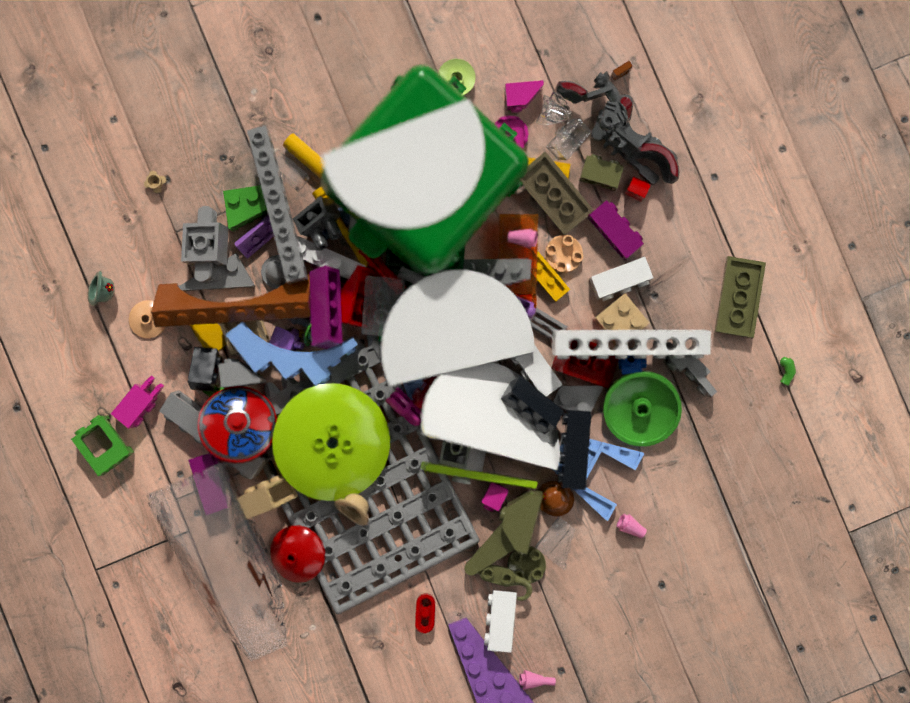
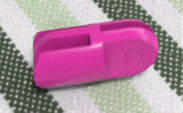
(404, 407)

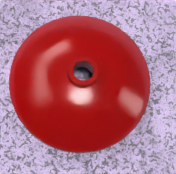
(307, 553)

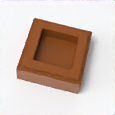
(621, 70)

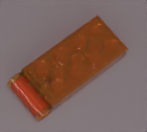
(507, 250)

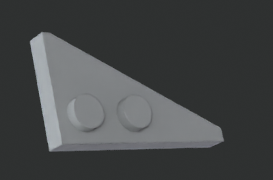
(225, 276)

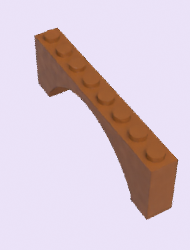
(178, 308)

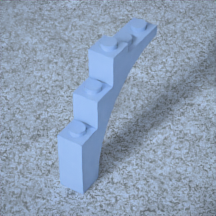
(259, 354)

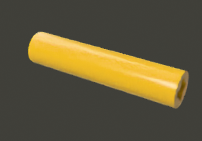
(304, 154)

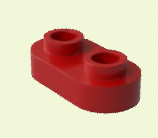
(425, 612)

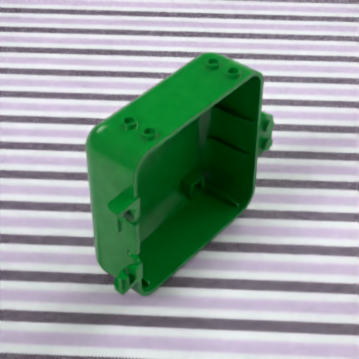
(435, 245)

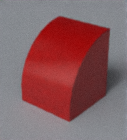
(637, 189)

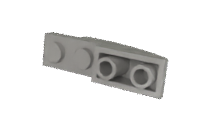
(694, 371)

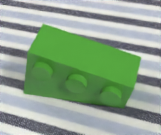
(244, 206)

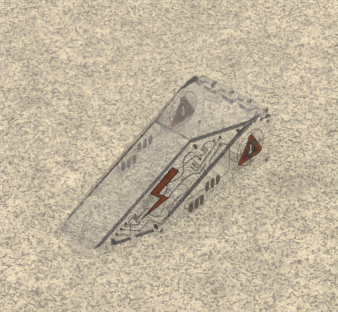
(224, 558)

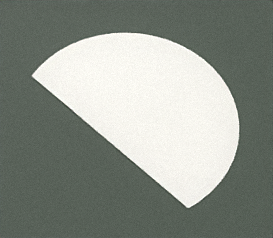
(411, 170)
(453, 324)
(469, 410)

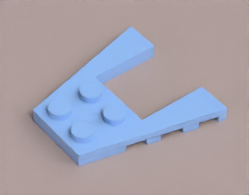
(624, 455)

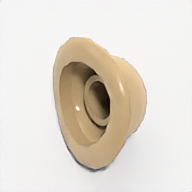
(354, 508)

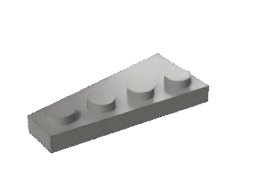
(503, 270)

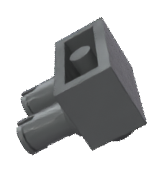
(316, 218)

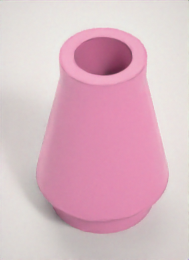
(526, 238)
(630, 526)

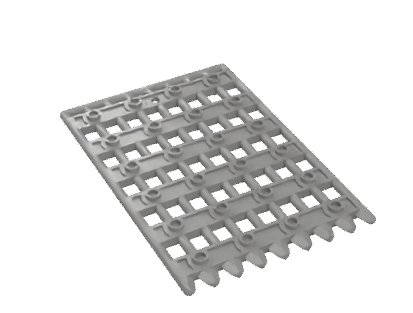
(397, 515)

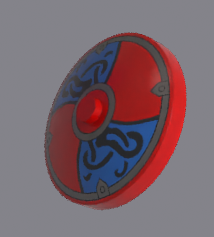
(237, 424)

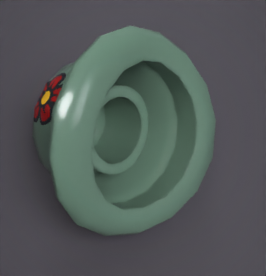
(100, 289)

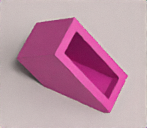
(521, 94)

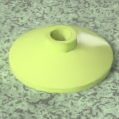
(461, 69)

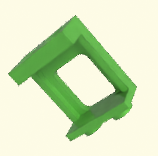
(111, 457)

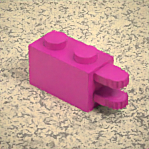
(137, 403)

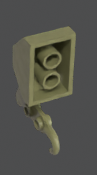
(511, 535)

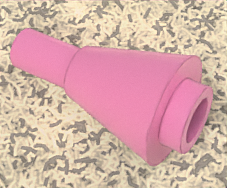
(532, 680)

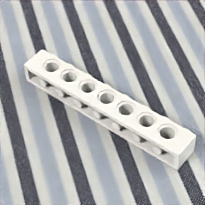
(700, 343)

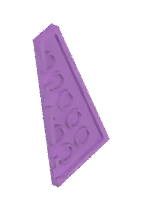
(485, 671)

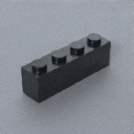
(575, 449)

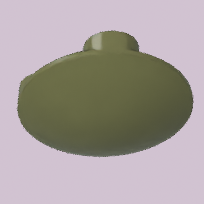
(529, 565)

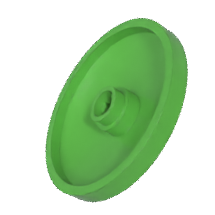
(642, 408)

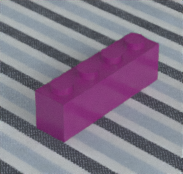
(325, 307)

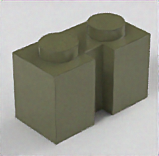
(601, 172)

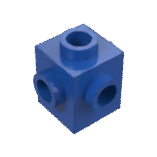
(632, 364)

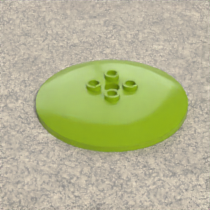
(303, 434)

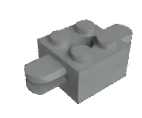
(197, 247)

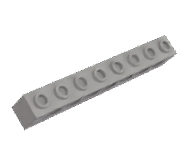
(277, 205)

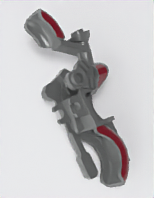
(615, 129)

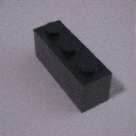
(532, 405)

